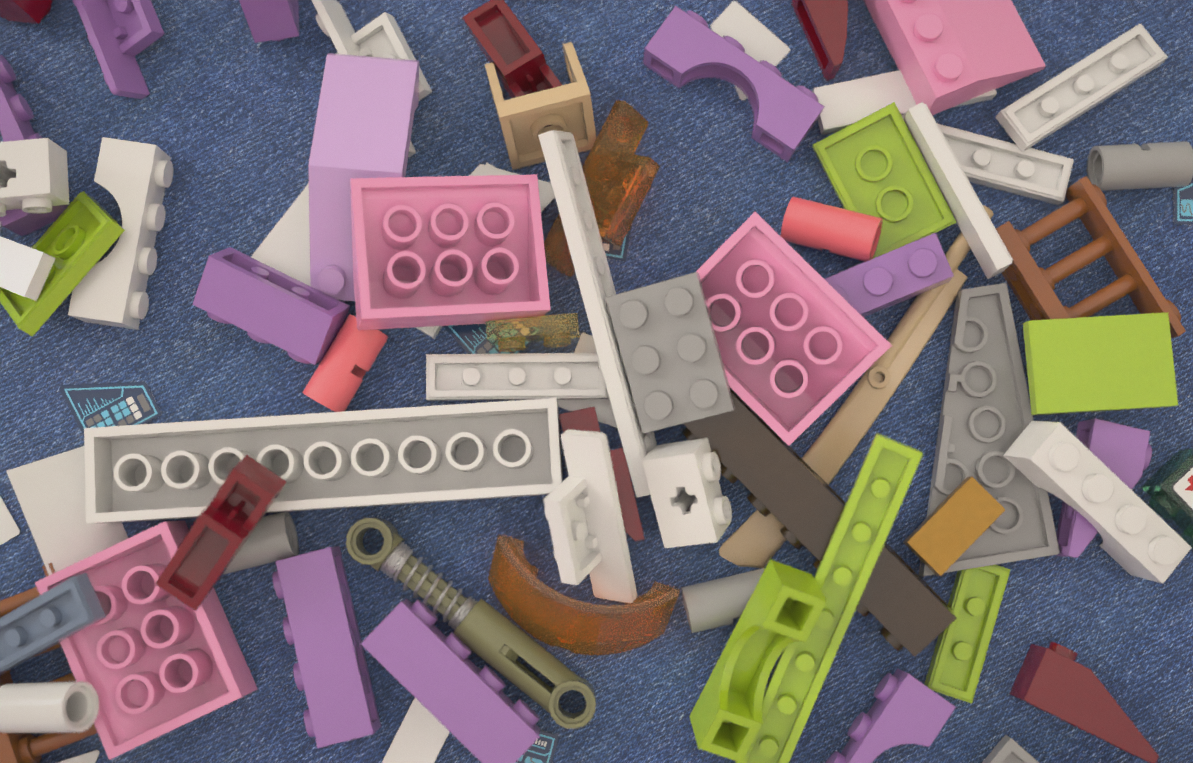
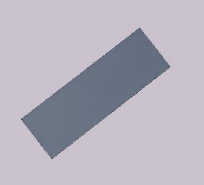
(48, 620)

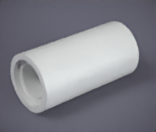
(47, 707)

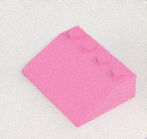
(955, 47)
(447, 250)
(783, 329)
(151, 653)

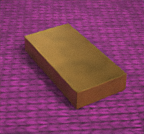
(954, 526)

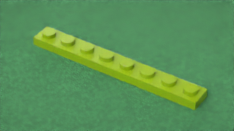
(842, 580)

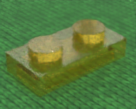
(552, 329)

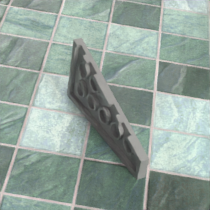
(979, 421)

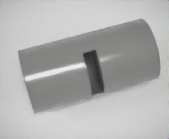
(1140, 166)
(271, 541)
(718, 600)

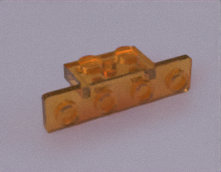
(614, 181)

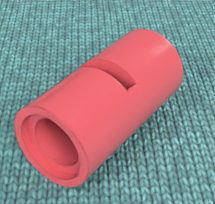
(831, 229)
(345, 365)

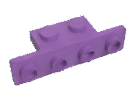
(117, 34)

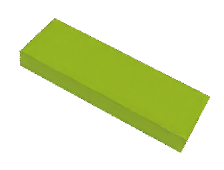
(965, 642)

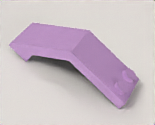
(358, 133)

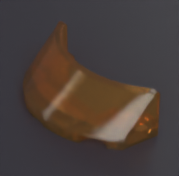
(570, 622)

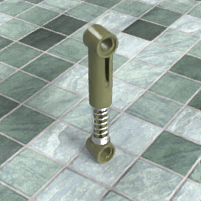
(477, 625)

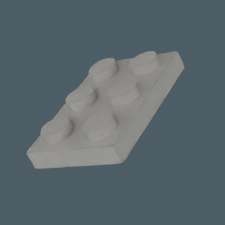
(670, 353)

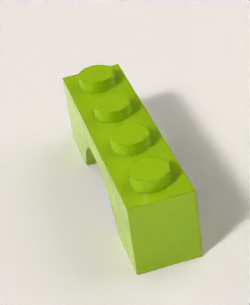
(777, 614)

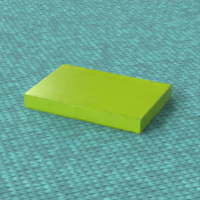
(885, 176)
(77, 243)
(1100, 363)

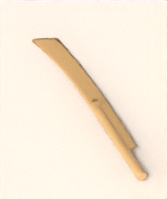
(759, 535)

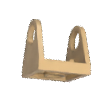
(563, 107)

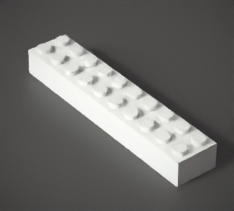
(327, 459)

